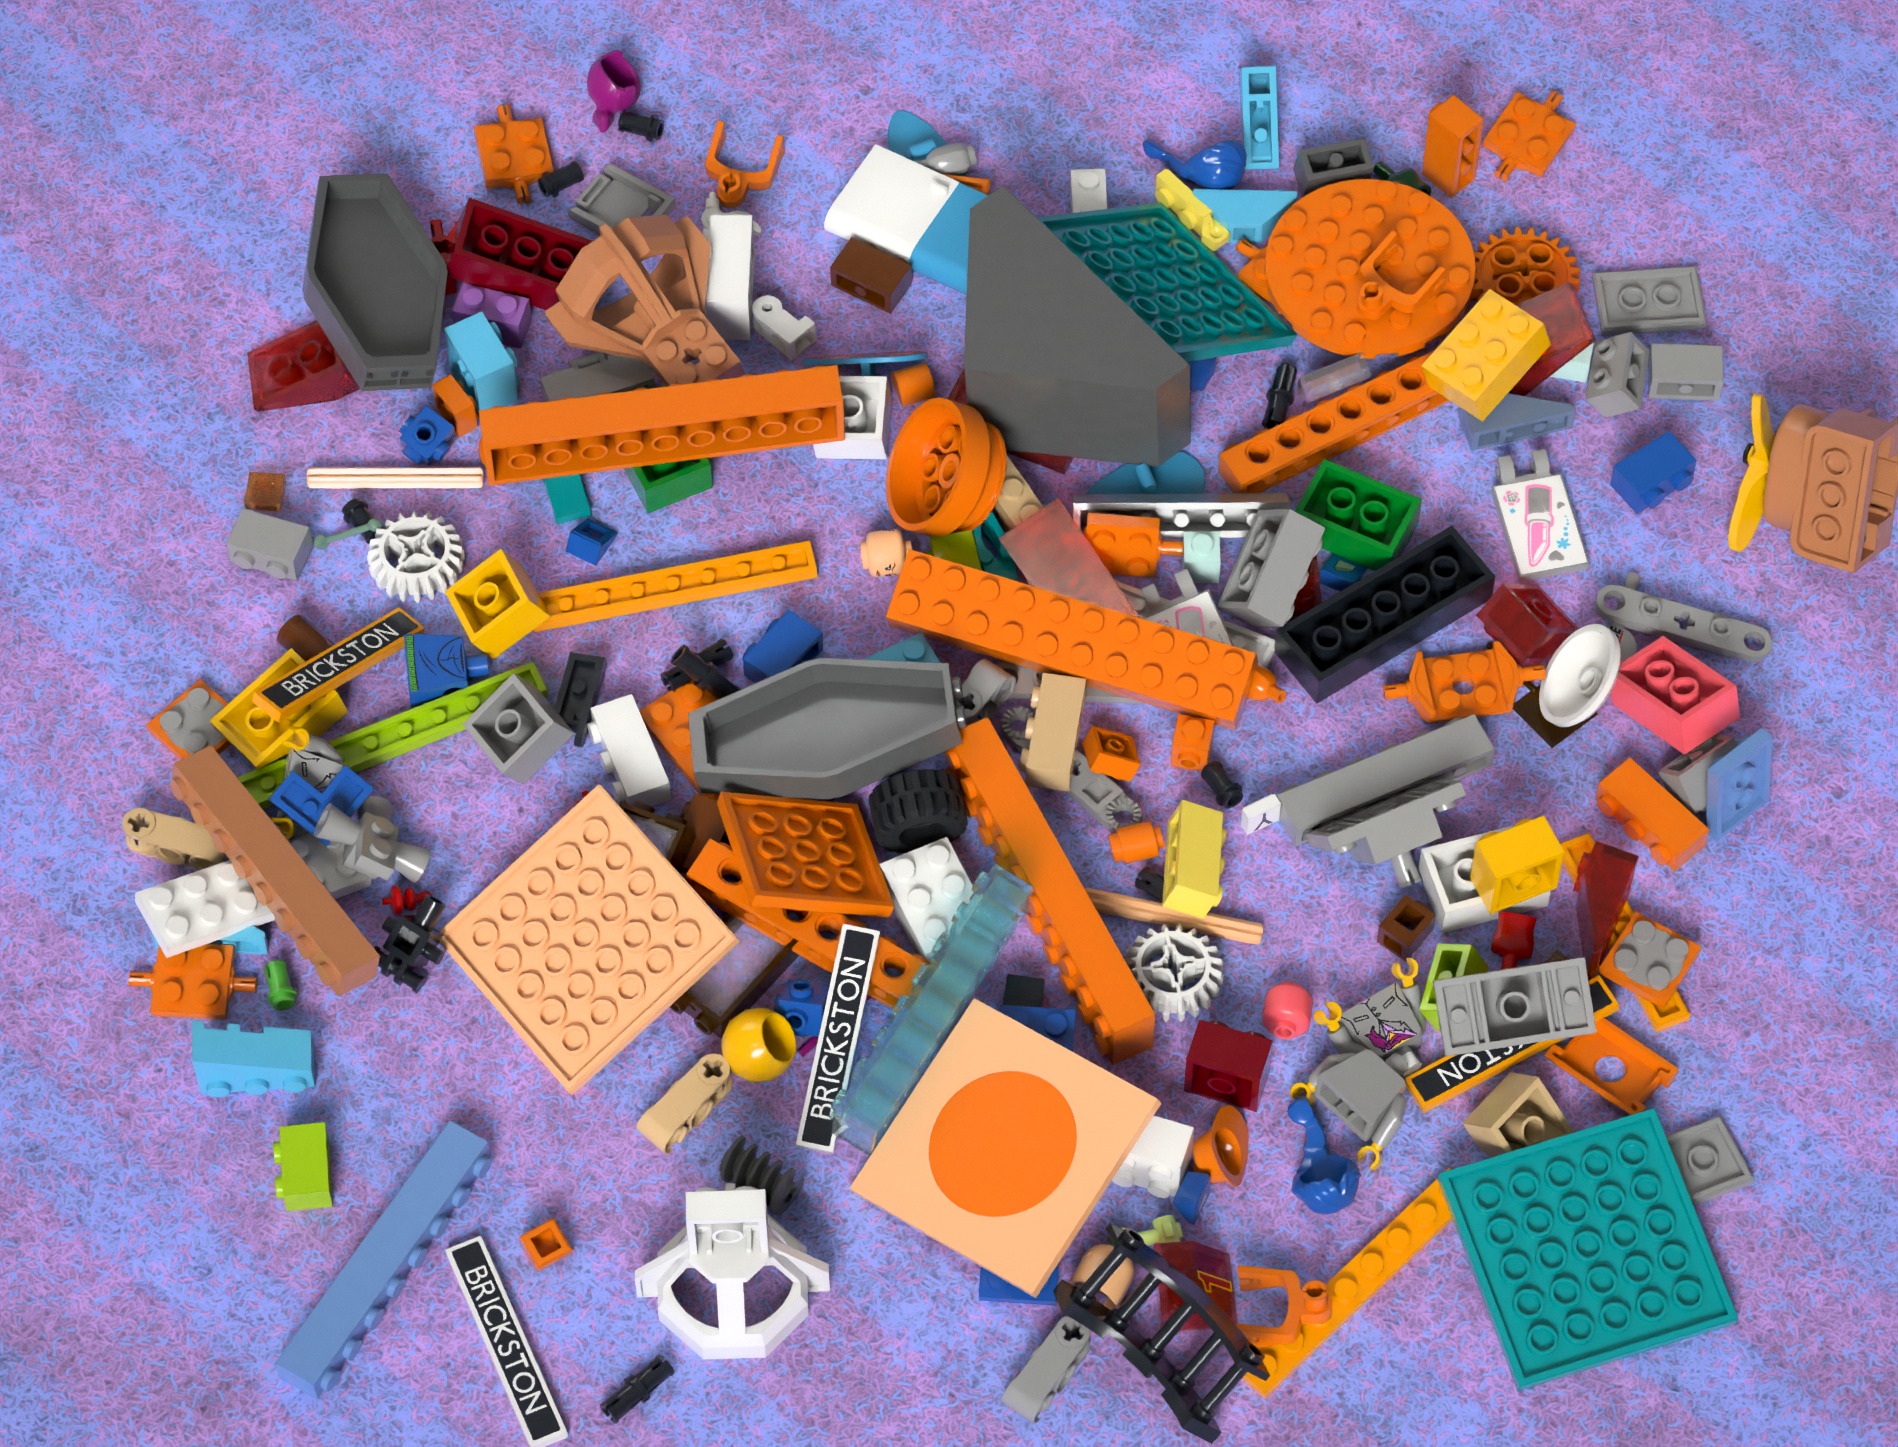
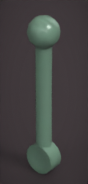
(322, 542)

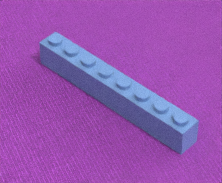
(383, 1261)

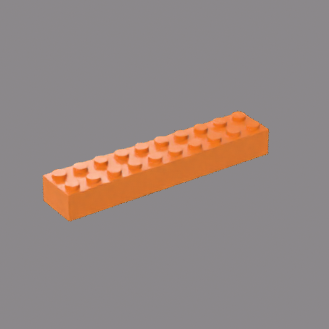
(662, 424)
(1072, 639)
(1059, 904)

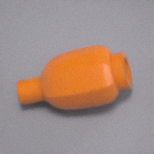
(1265, 686)

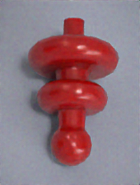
(398, 900)

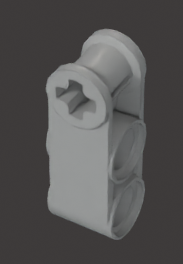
(1048, 1369)

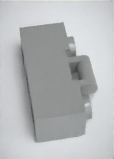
(596, 375)

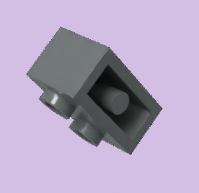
(1332, 164)

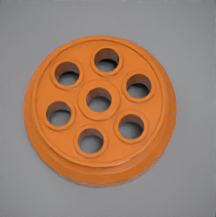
(945, 469)

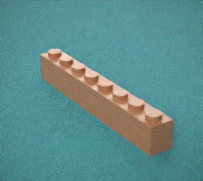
(274, 871)

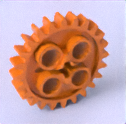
(1522, 273)

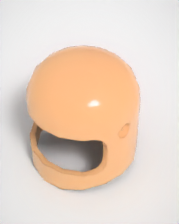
(1116, 1285)

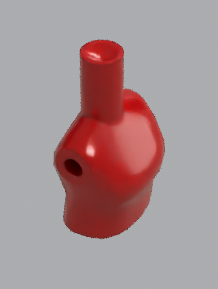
(1513, 938)

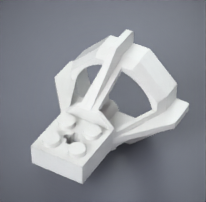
(728, 1243)

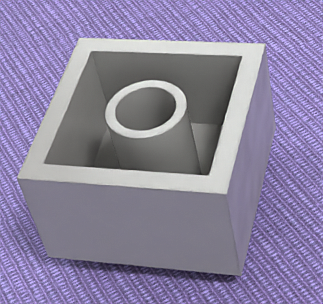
(518, 729)

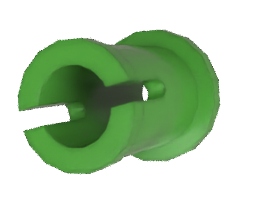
(279, 985)

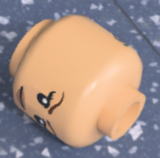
(884, 552)

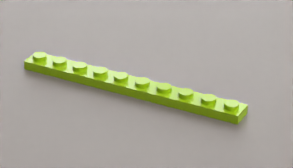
(398, 733)

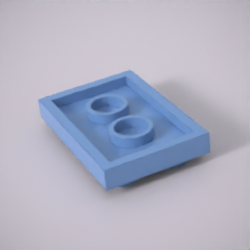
(1738, 783)

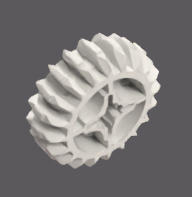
(418, 567)
(1200, 962)

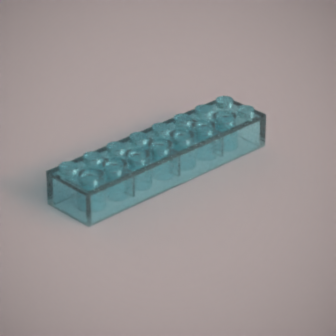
(931, 1010)

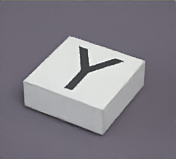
(1260, 814)

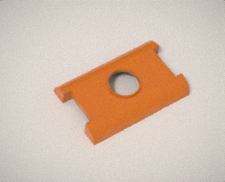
(1643, 1067)

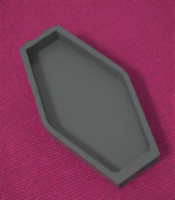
(375, 282)
(826, 728)

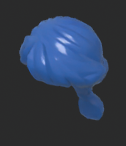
(1210, 168)
(1324, 1179)

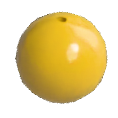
(758, 1045)

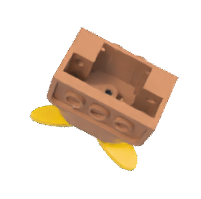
(1822, 480)

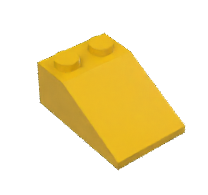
(258, 734)

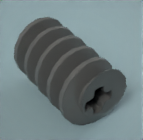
(746, 1170)

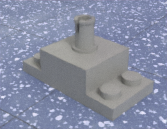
(1391, 828)
(1514, 1006)

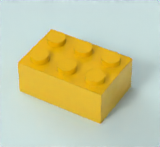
(1486, 355)

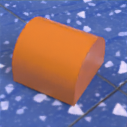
(913, 384)
(545, 1245)

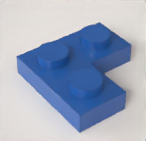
(305, 803)

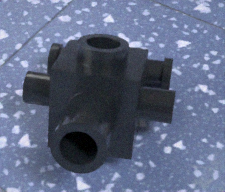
(414, 942)

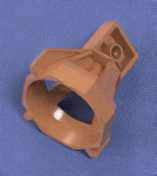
(662, 314)

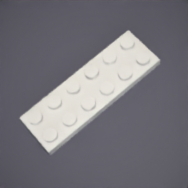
(220, 903)

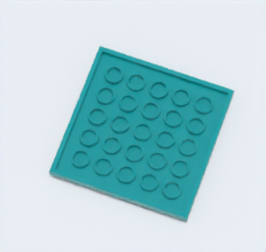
(1171, 280)
(1586, 1249)

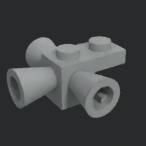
(372, 842)

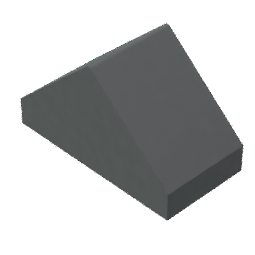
(1060, 353)

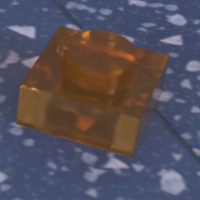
(265, 491)

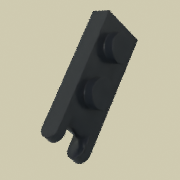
(580, 692)

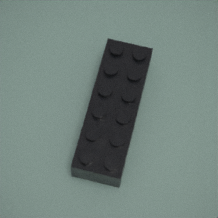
(1384, 614)

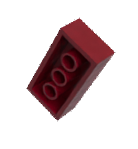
(511, 253)

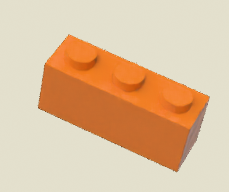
(1452, 146)
(1651, 815)

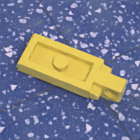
(1190, 210)

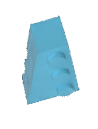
(251, 1060)

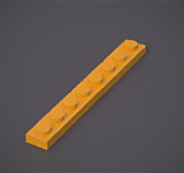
(678, 585)
(1359, 1282)

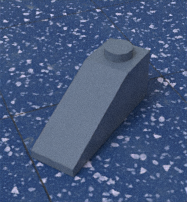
(1515, 420)

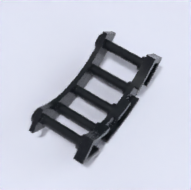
(1147, 1354)

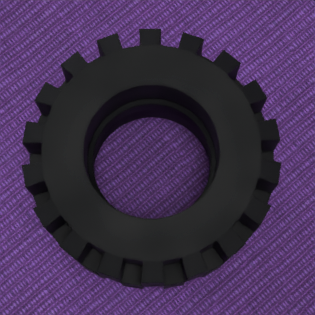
(917, 810)

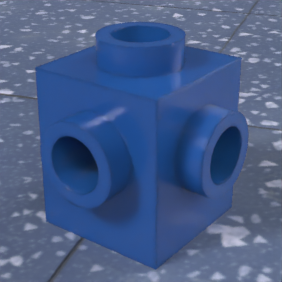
(426, 424)
(802, 1006)

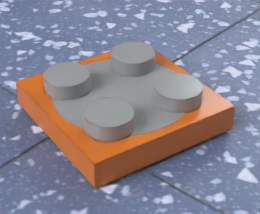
(186, 722)
(1649, 960)

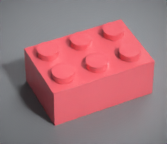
(1675, 695)

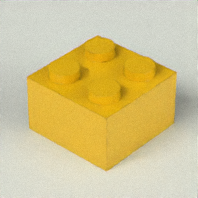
(497, 604)
(1516, 864)

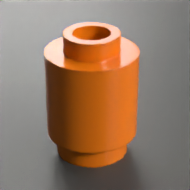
(1136, 842)

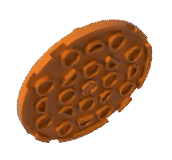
(1329, 235)

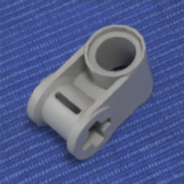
(985, 691)

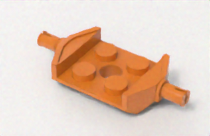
(1489, 672)

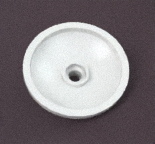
(1580, 675)

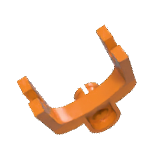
(739, 181)
(1378, 296)
(1305, 1305)

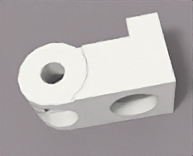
(782, 328)

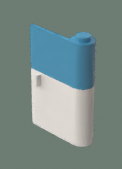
(908, 215)

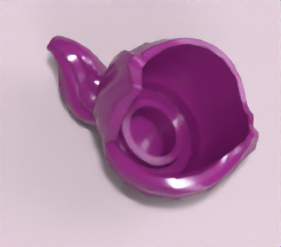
(612, 87)

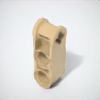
(170, 839)
(686, 1103)

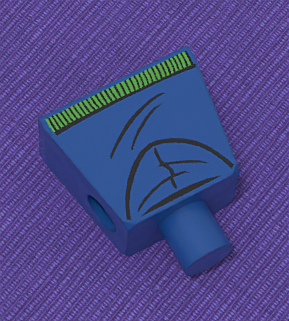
(439, 666)

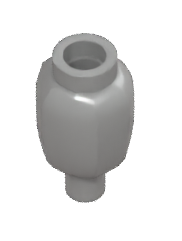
(950, 159)

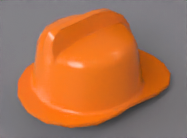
(1223, 1148)

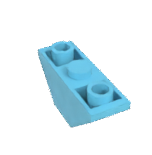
(1247, 211)

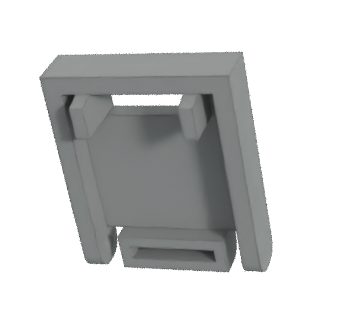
(618, 200)

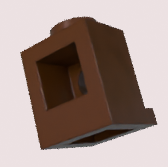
(1394, 932)

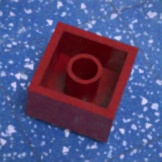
(1228, 1065)

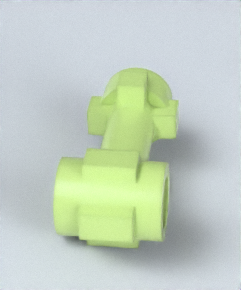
(1164, 1231)

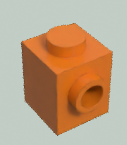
(1192, 742)

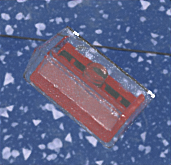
(1333, 378)

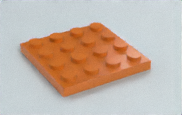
(804, 855)

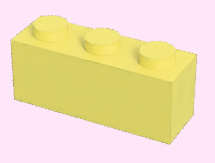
(1193, 859)

